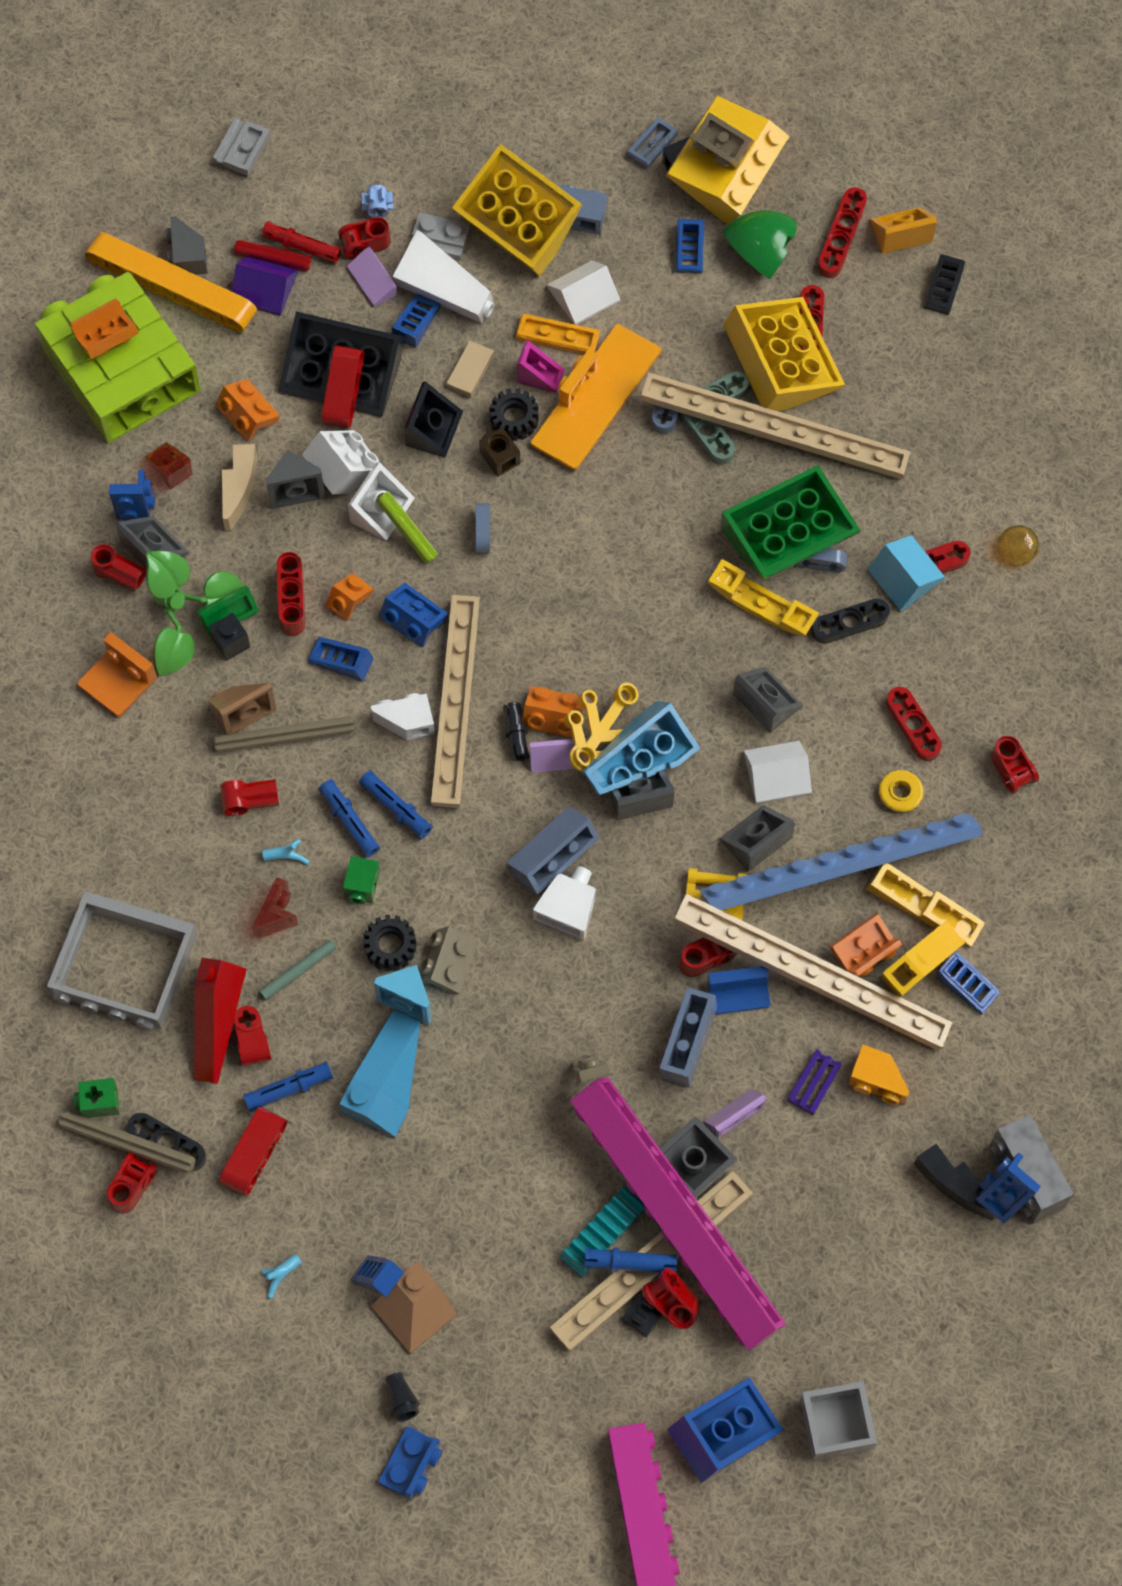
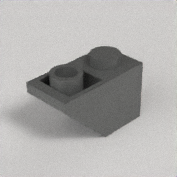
(187, 247)

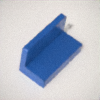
(740, 989)

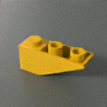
(921, 959)

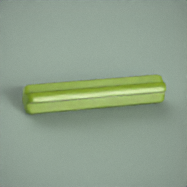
(407, 527)

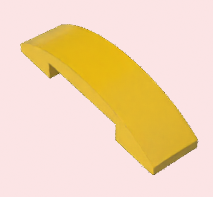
(761, 602)

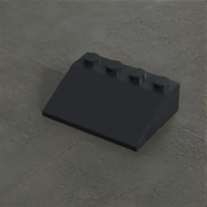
(311, 354)

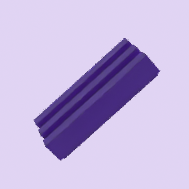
(826, 1061)

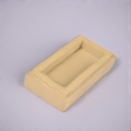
(470, 369)

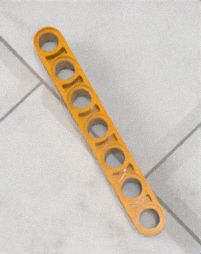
(171, 281)

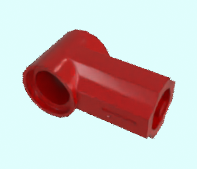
(118, 569)
(242, 796)

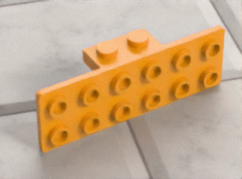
(594, 395)

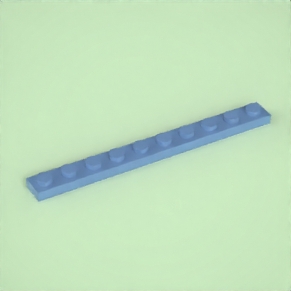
(841, 862)

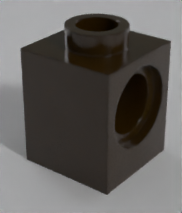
(501, 461)

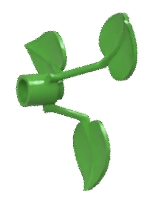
(164, 577)

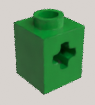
(361, 880)
(106, 1104)

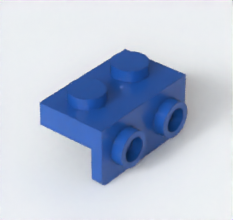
(133, 500)

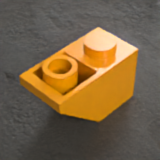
(878, 1074)

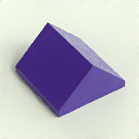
(264, 284)

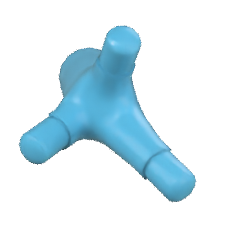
(284, 852)
(279, 1272)

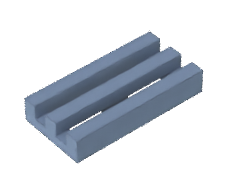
(640, 158)

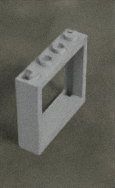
(134, 916)

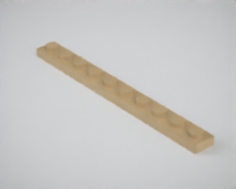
(775, 426)
(812, 972)

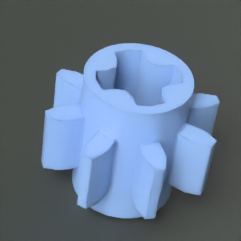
(377, 201)

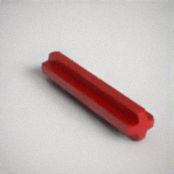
(272, 255)

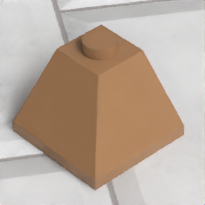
(241, 705)
(414, 1308)

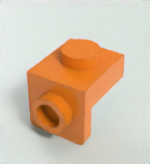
(347, 595)

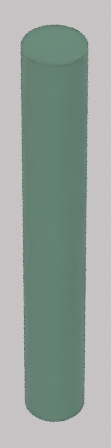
(298, 969)

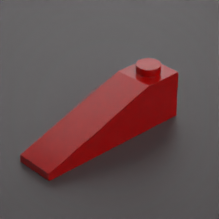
(215, 1007)

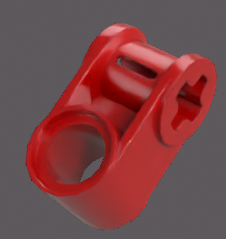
(364, 236)
(1014, 769)
(708, 953)
(251, 1040)
(133, 1177)
(671, 1297)

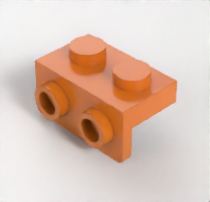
(103, 329)
(246, 408)
(547, 708)
(865, 946)

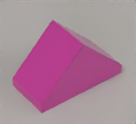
(538, 369)

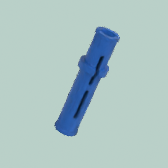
(331, 792)
(404, 812)
(283, 1088)
(625, 1260)

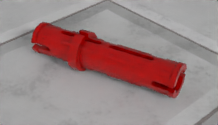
(298, 241)

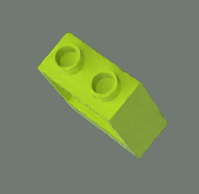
(130, 379)

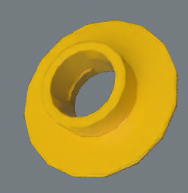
(905, 779)

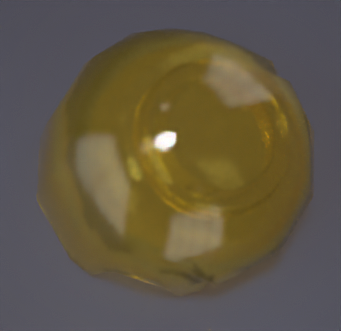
(1018, 545)

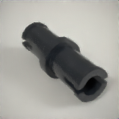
(516, 731)

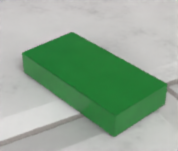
(237, 602)

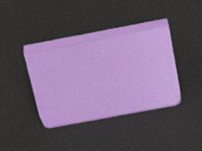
(372, 277)
(551, 755)
(735, 1112)

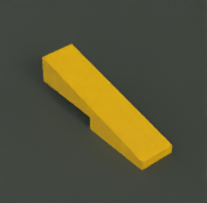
(921, 903)

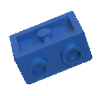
(412, 614)
(1007, 1190)
(410, 1463)

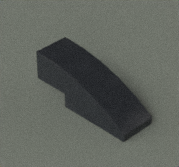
(955, 1183)

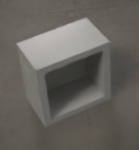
(838, 1420)

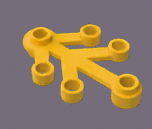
(598, 729)

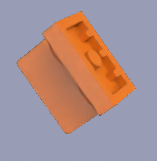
(118, 676)

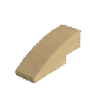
(238, 483)

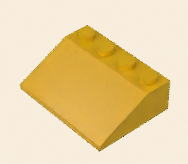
(728, 189)
(518, 209)
(769, 352)

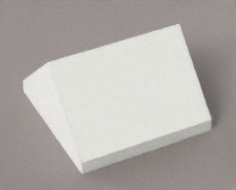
(585, 291)
(364, 508)
(778, 771)

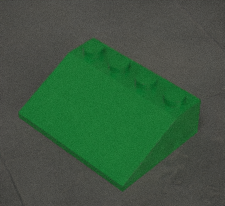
(788, 523)

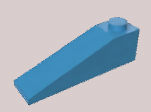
(646, 746)
(384, 1080)

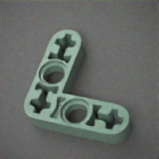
(695, 424)

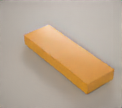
(557, 334)

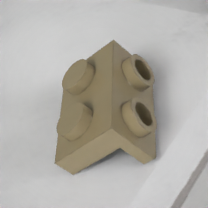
(721, 140)
(447, 959)

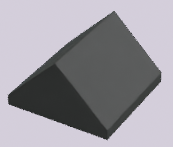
(294, 482)
(147, 535)
(765, 697)
(643, 796)
(758, 836)
(697, 1156)

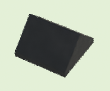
(432, 422)

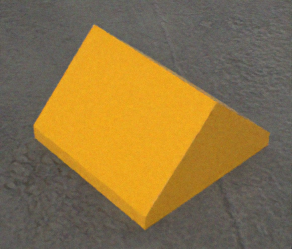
(904, 229)

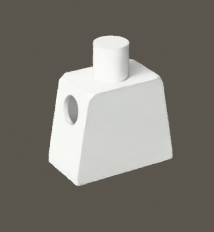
(567, 903)

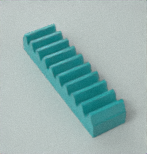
(604, 1229)

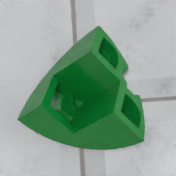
(762, 238)

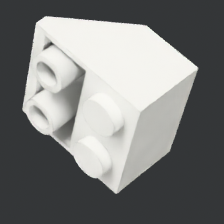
(342, 459)

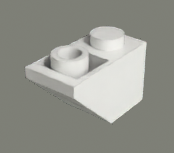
(405, 717)

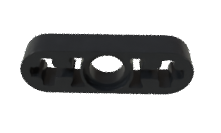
(871, 622)
(151, 1123)

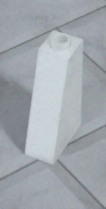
(437, 276)

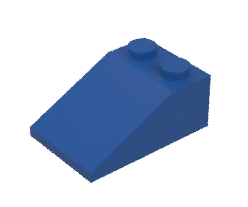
(724, 1429)

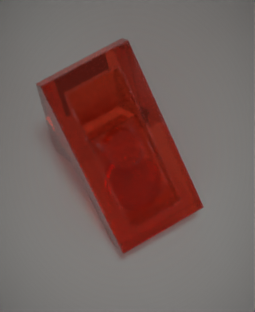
(171, 464)
(271, 916)

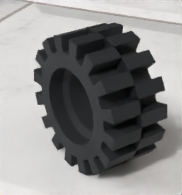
(510, 400)
(389, 926)

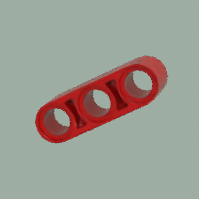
(342, 386)
(291, 582)
(252, 1150)

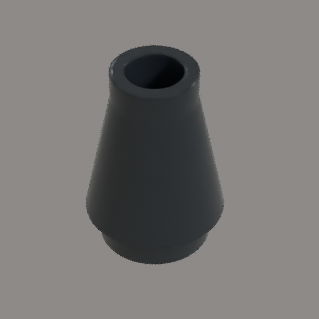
(402, 1400)

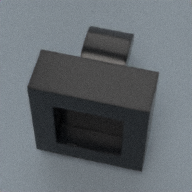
(641, 1315)

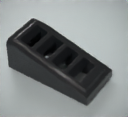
(948, 268)

